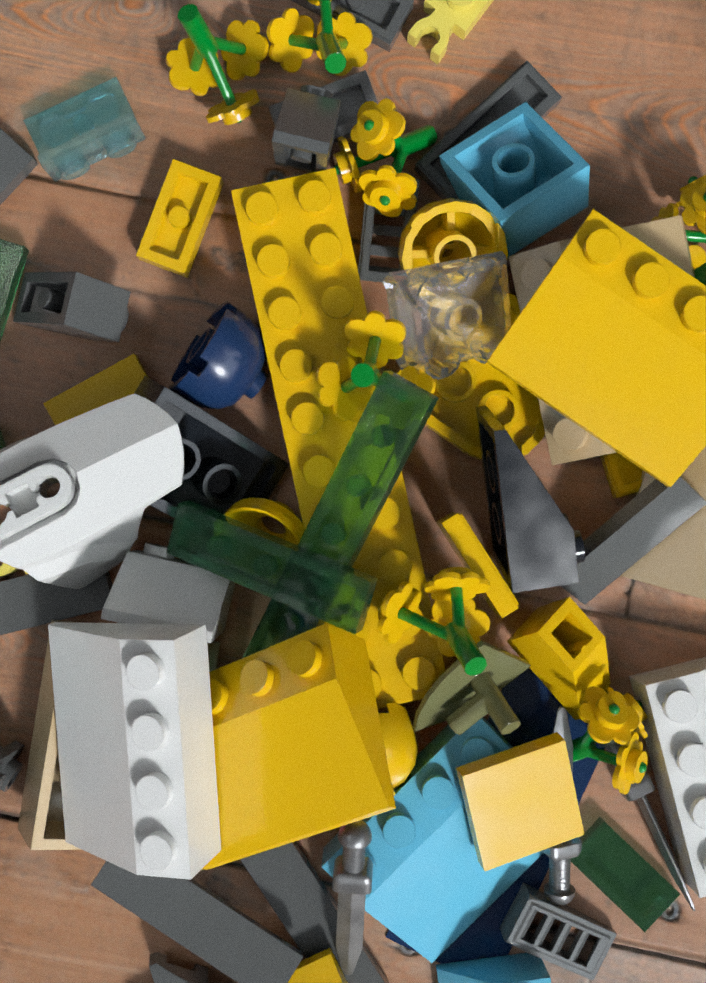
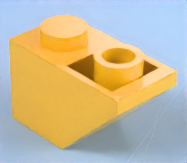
(563, 651)

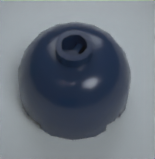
(222, 361)

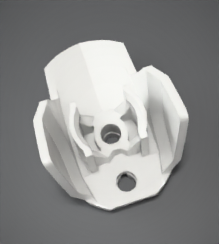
(108, 473)

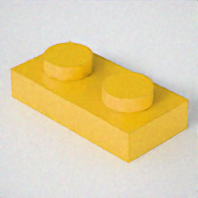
(180, 218)

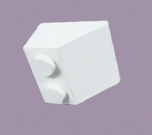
(168, 590)

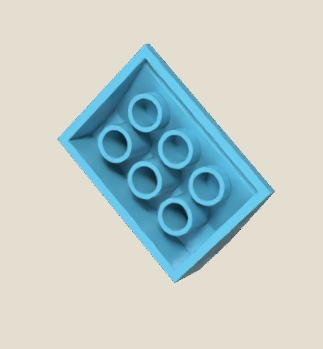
(424, 851)

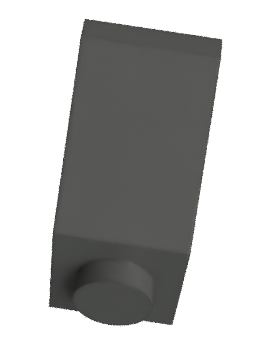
(306, 129)
(72, 305)

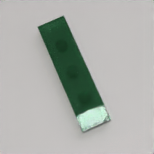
(272, 566)

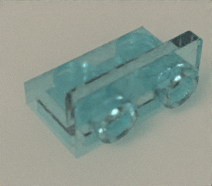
(85, 131)

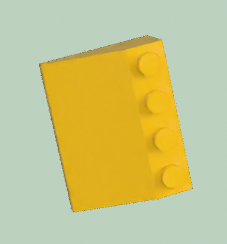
(617, 348)
(296, 743)

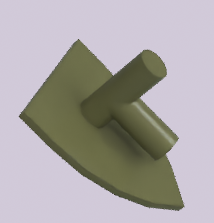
(468, 698)

